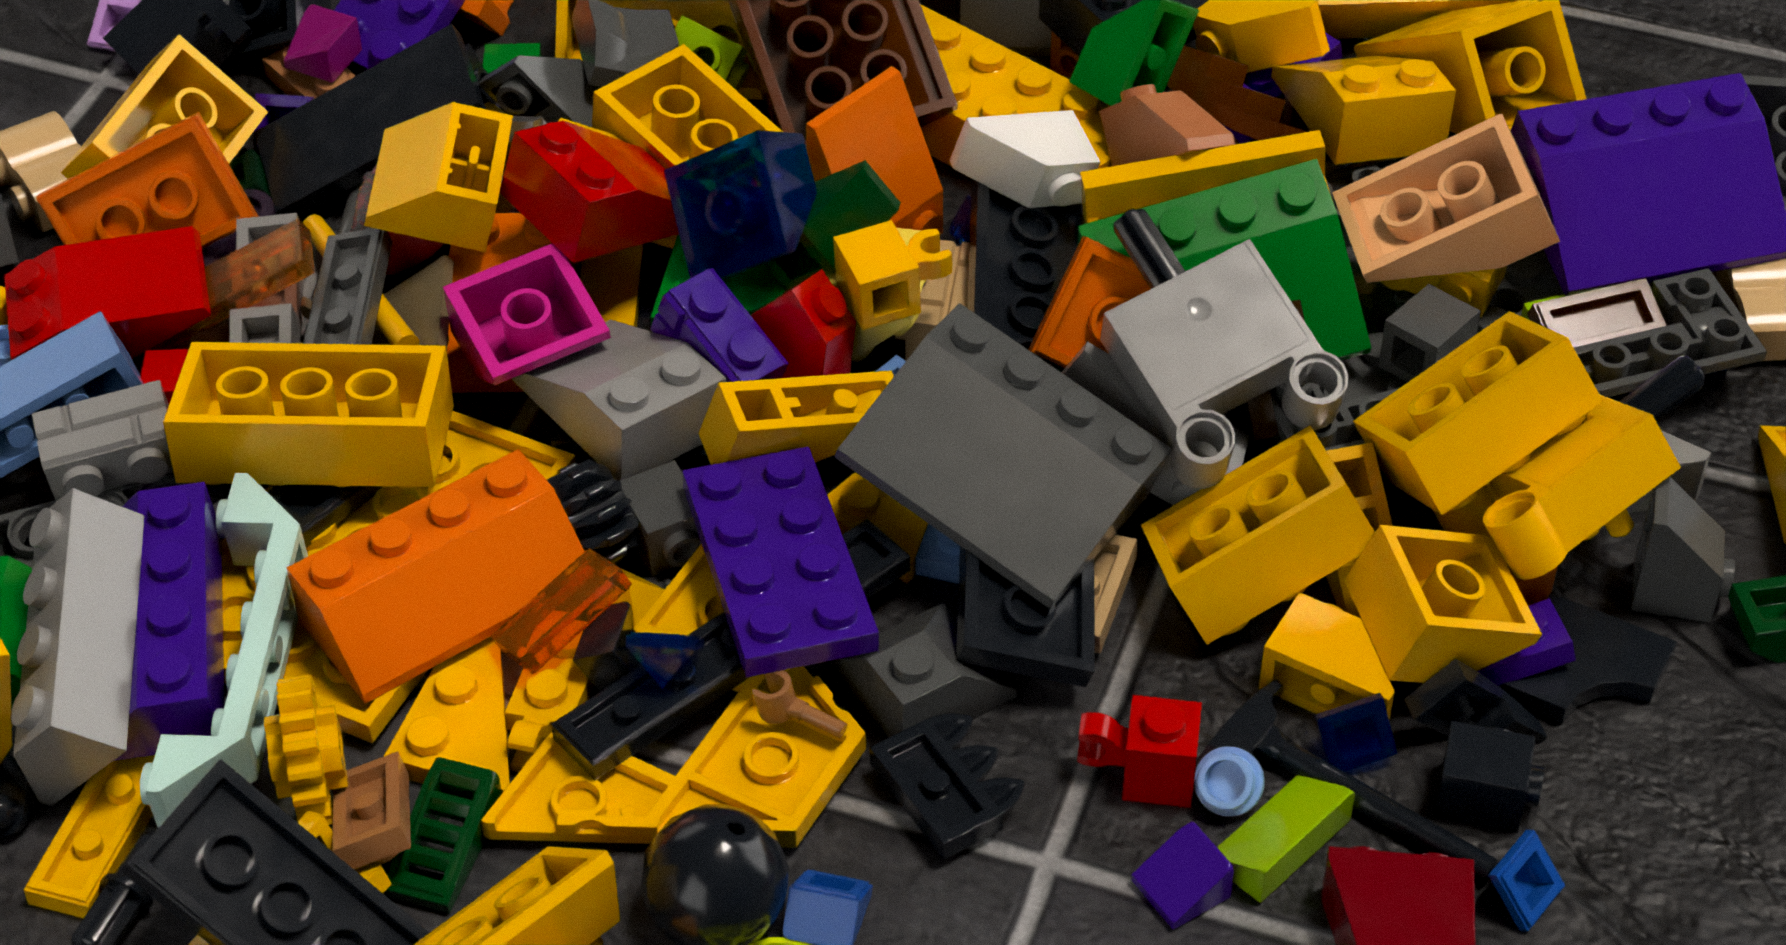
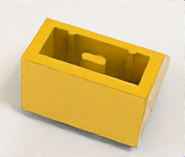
(441, 175)

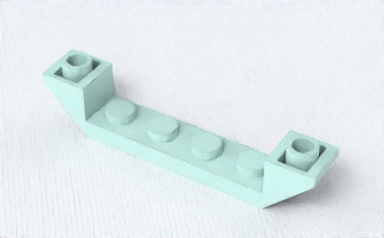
(270, 540)

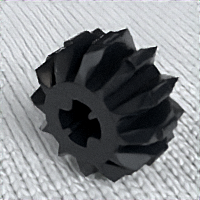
(597, 509)

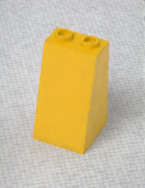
(1493, 56)

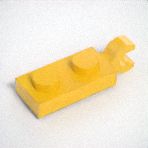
(543, 700)

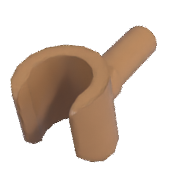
(784, 705)

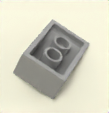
(628, 397)

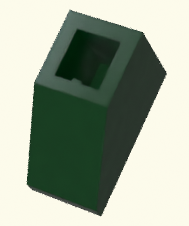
(842, 205)

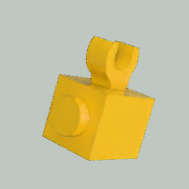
(884, 274)

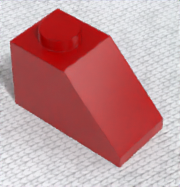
(810, 328)

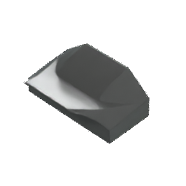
(619, 39)

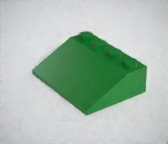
(1292, 228)

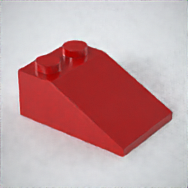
(587, 190)
(140, 282)

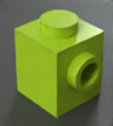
(715, 50)

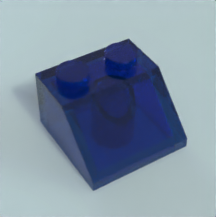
(742, 202)

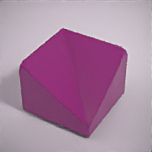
(323, 43)

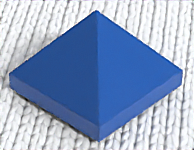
(1526, 880)

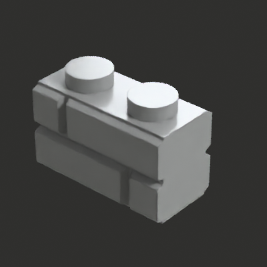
(105, 441)

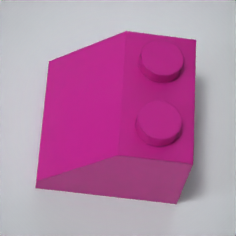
(522, 315)

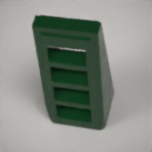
(450, 792)

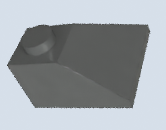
(919, 675)

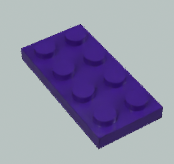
(779, 562)

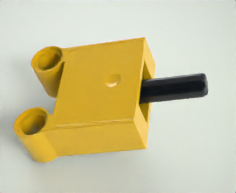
(1581, 477)

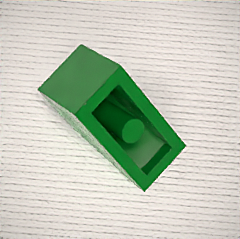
(1134, 49)

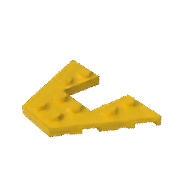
(767, 769)

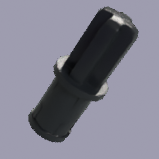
(116, 905)

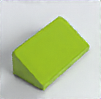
(1286, 833)

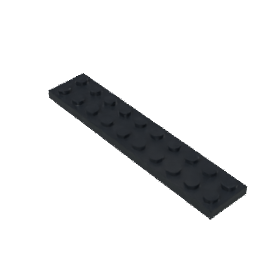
(1013, 276)

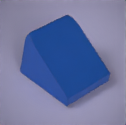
(826, 908)

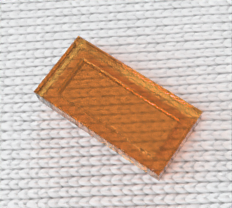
(561, 611)

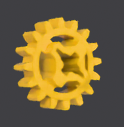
(305, 748)

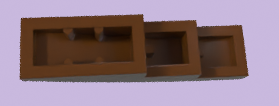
(1218, 89)

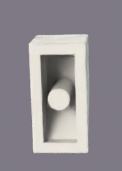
(1027, 156)

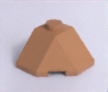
(1159, 126)

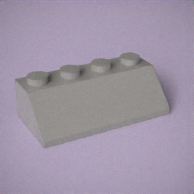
(77, 643)

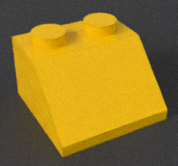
(1438, 600)

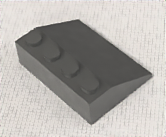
(1004, 455)

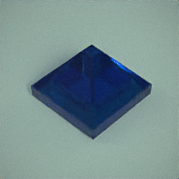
(664, 653)
(1356, 733)

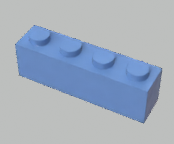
(60, 371)

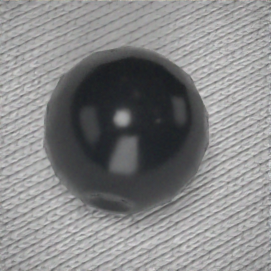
(714, 877)

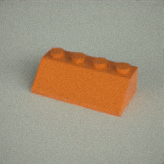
(434, 575)

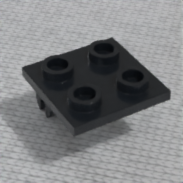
(154, 23)

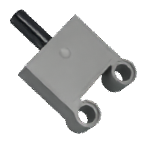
(1211, 344)

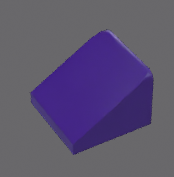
(1185, 876)

